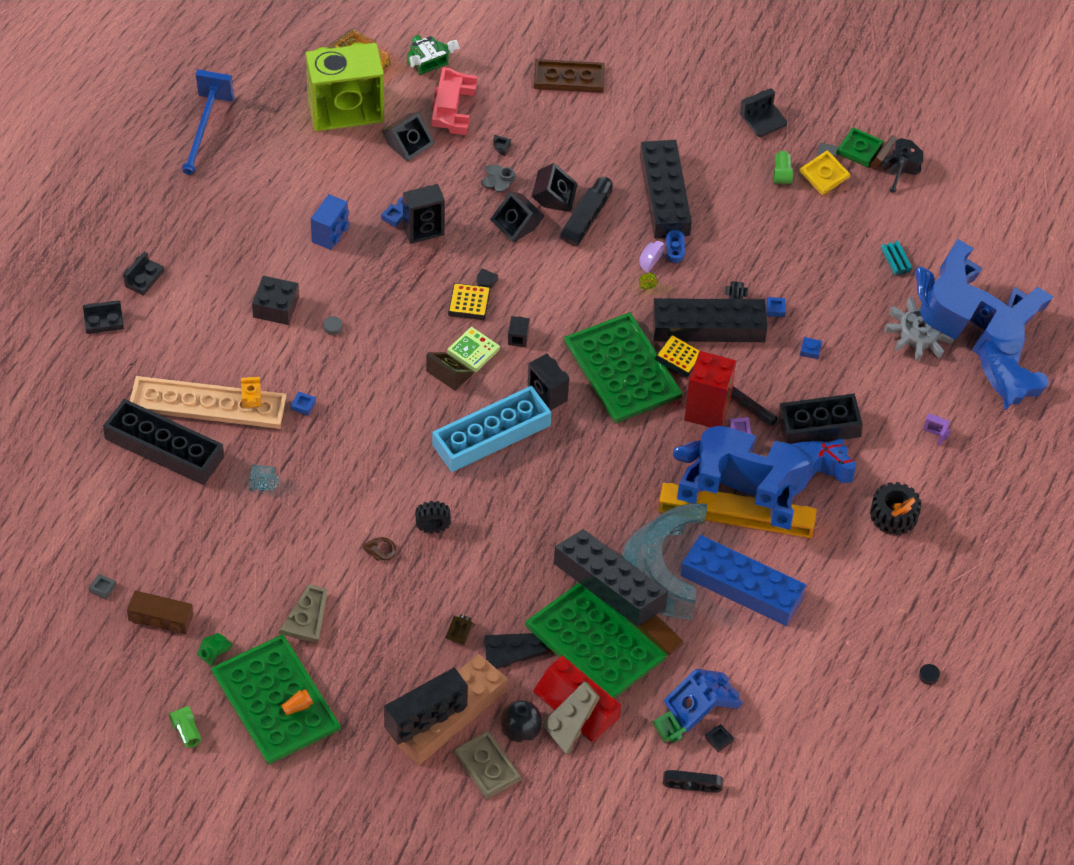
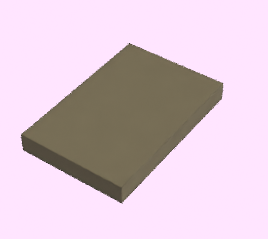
(487, 765)

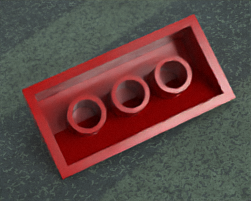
(562, 680)

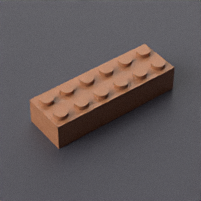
(484, 688)

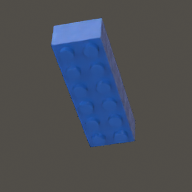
(743, 580)

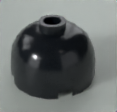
(521, 721)

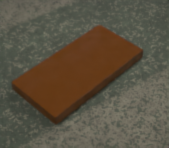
(569, 75)

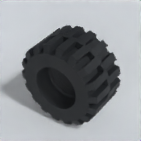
(882, 514)

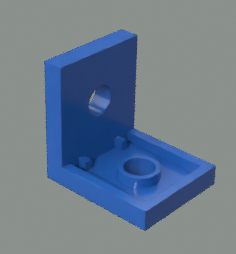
(706, 691)

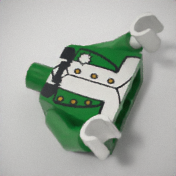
(429, 53)

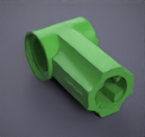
(783, 172)
(184, 723)

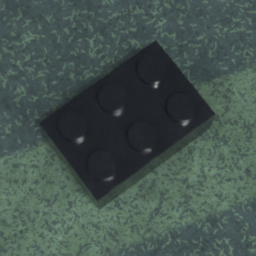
(423, 213)

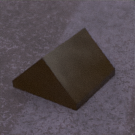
(447, 369)

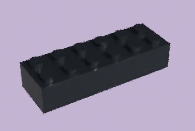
(665, 187)
(710, 320)
(163, 441)
(610, 577)

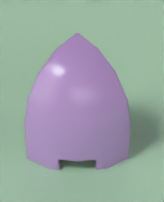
(651, 255)

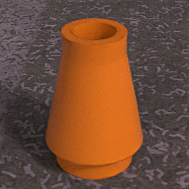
(297, 702)

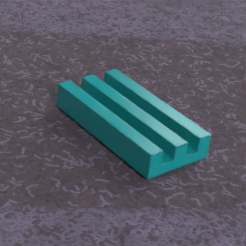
(899, 250)

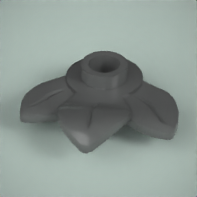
(498, 177)

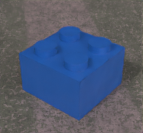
(330, 222)

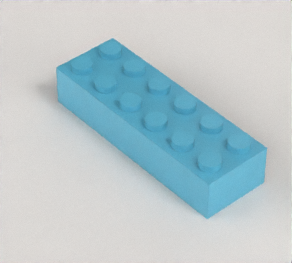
(491, 429)

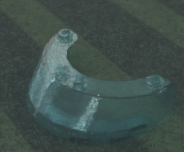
(645, 553)

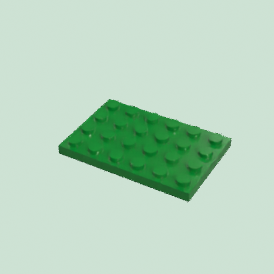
(622, 367)
(596, 640)
(259, 685)

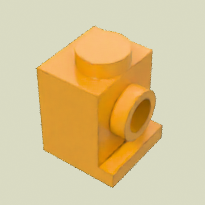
(251, 392)

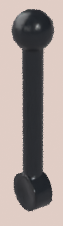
(903, 160)

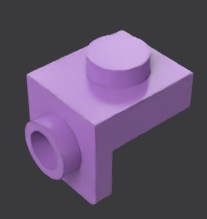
(740, 424)
(938, 426)

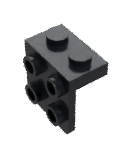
(761, 113)

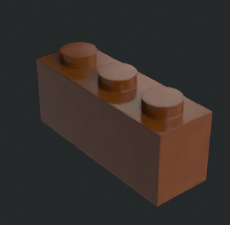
(160, 612)

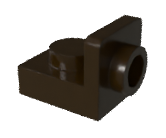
(460, 629)

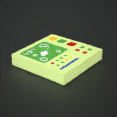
(473, 349)

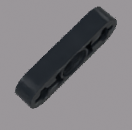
(693, 781)

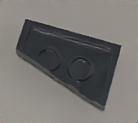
(506, 649)

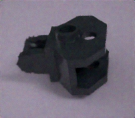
(903, 149)

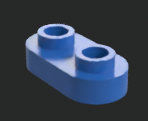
(675, 250)

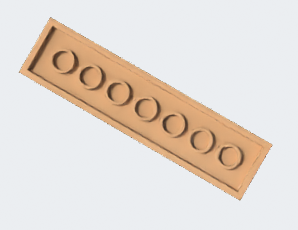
(206, 402)

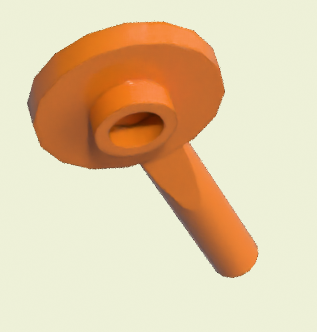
(902, 508)

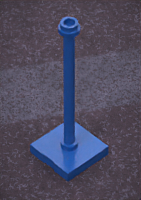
(214, 87)

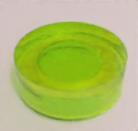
(648, 281)

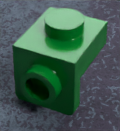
(212, 647)
(668, 727)

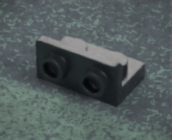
(142, 274)
(103, 317)

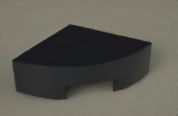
(501, 144)

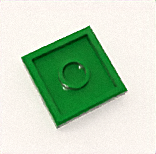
(860, 147)

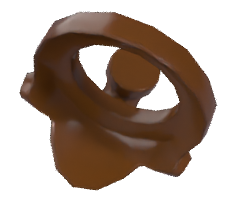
(371, 548)

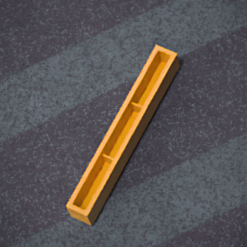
(740, 511)

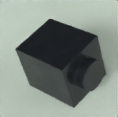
(518, 331)

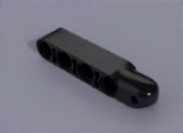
(587, 211)

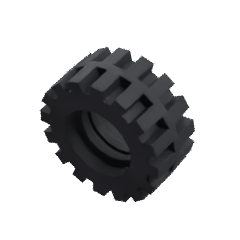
(433, 517)

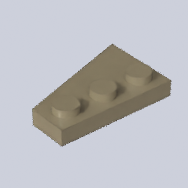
(307, 615)
(570, 716)

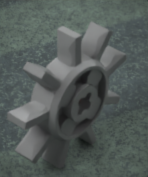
(916, 331)

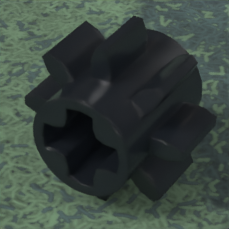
(736, 290)

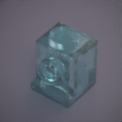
(263, 478)

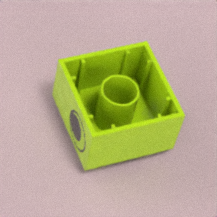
(345, 86)

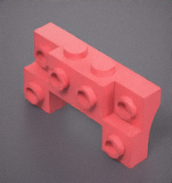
(447, 96)

